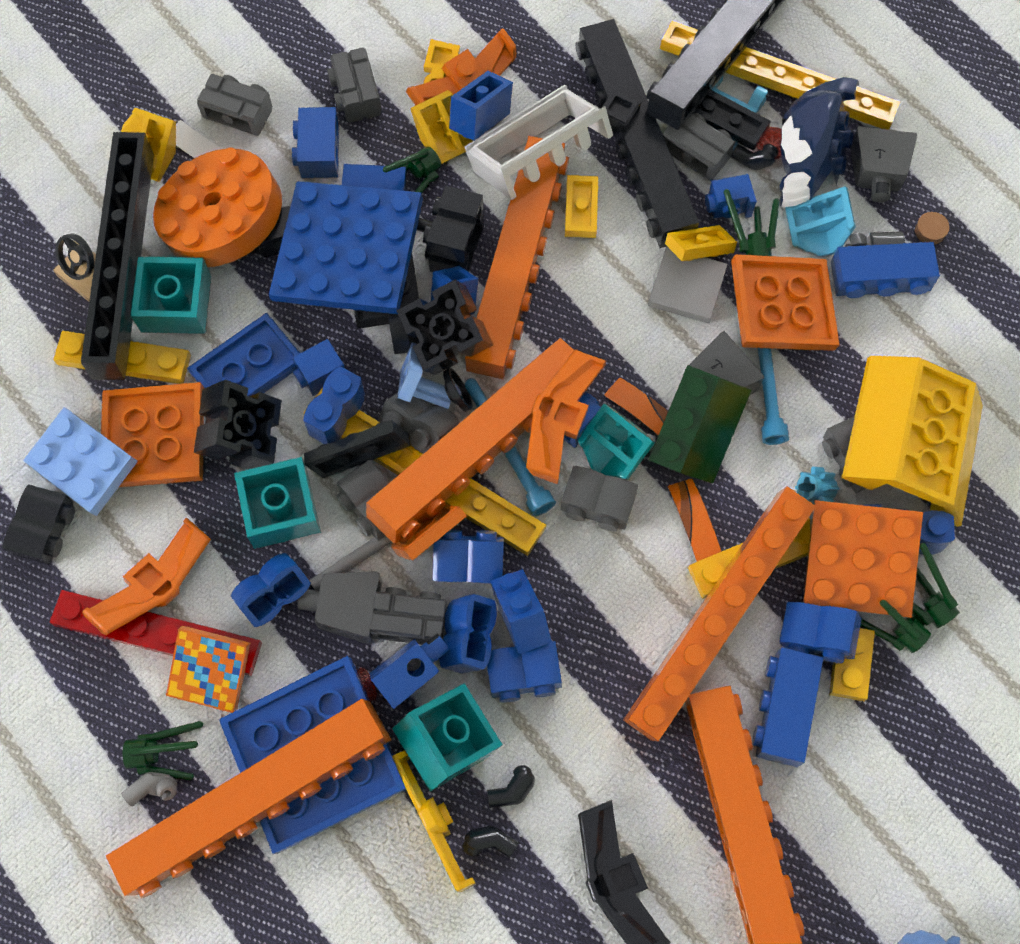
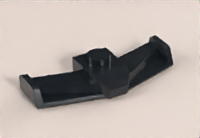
(614, 879)

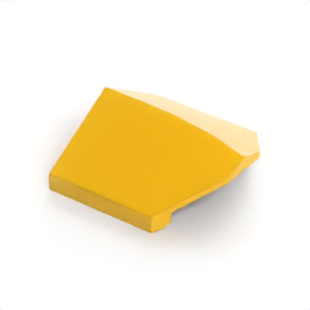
(432, 125)
(161, 137)

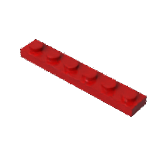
(147, 631)

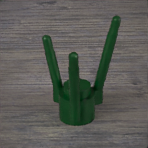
(421, 164)
(757, 242)
(938, 607)
(909, 630)
(144, 751)

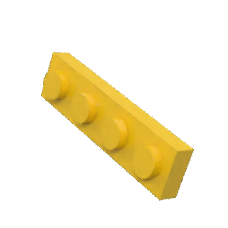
(144, 359)
(708, 570)

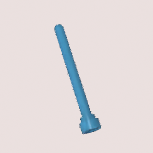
(774, 428)
(538, 499)

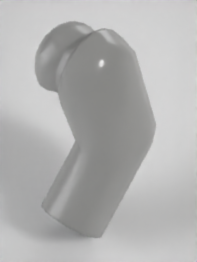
(152, 784)

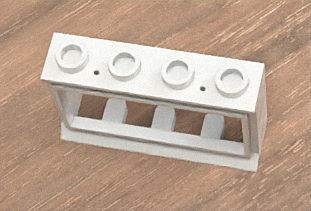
(530, 122)

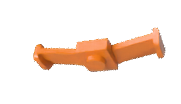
(465, 68)
(560, 414)
(151, 581)

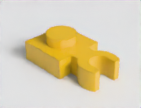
(437, 55)

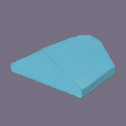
(822, 222)

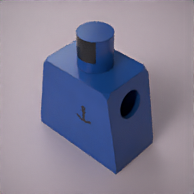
(398, 682)

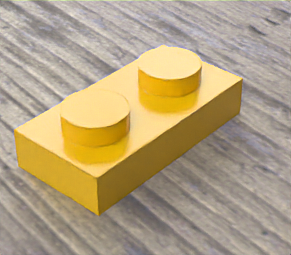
(581, 206)
(700, 243)
(853, 676)

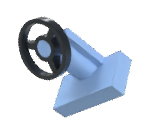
(414, 385)

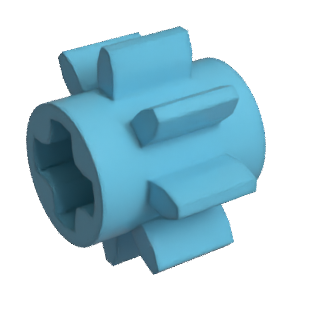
(817, 485)

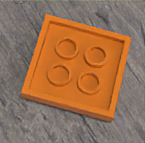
(784, 303)
(157, 430)
(862, 557)

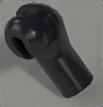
(758, 159)
(516, 790)
(488, 837)

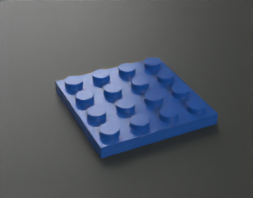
(346, 247)
(290, 713)

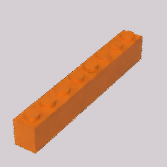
(516, 266)
(464, 450)
(719, 614)
(248, 798)
(743, 818)

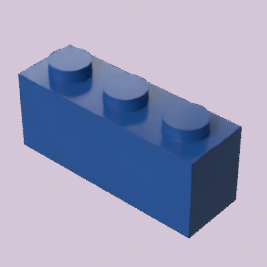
(885, 269)
(788, 707)

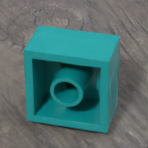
(171, 295)
(277, 503)
(447, 736)

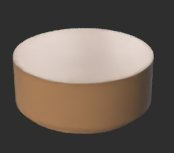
(932, 227)

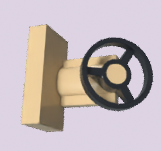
(78, 266)

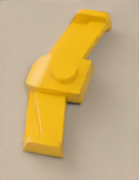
(435, 820)

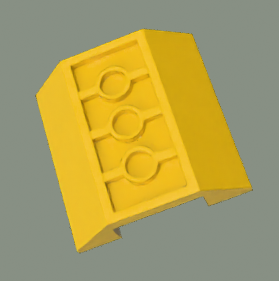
(915, 431)

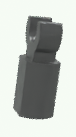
(876, 238)

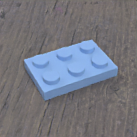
(80, 461)

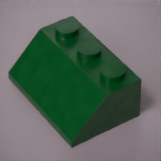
(699, 424)

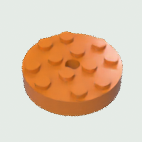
(218, 206)

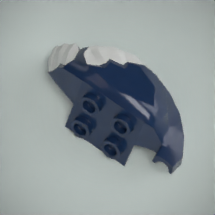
(815, 139)

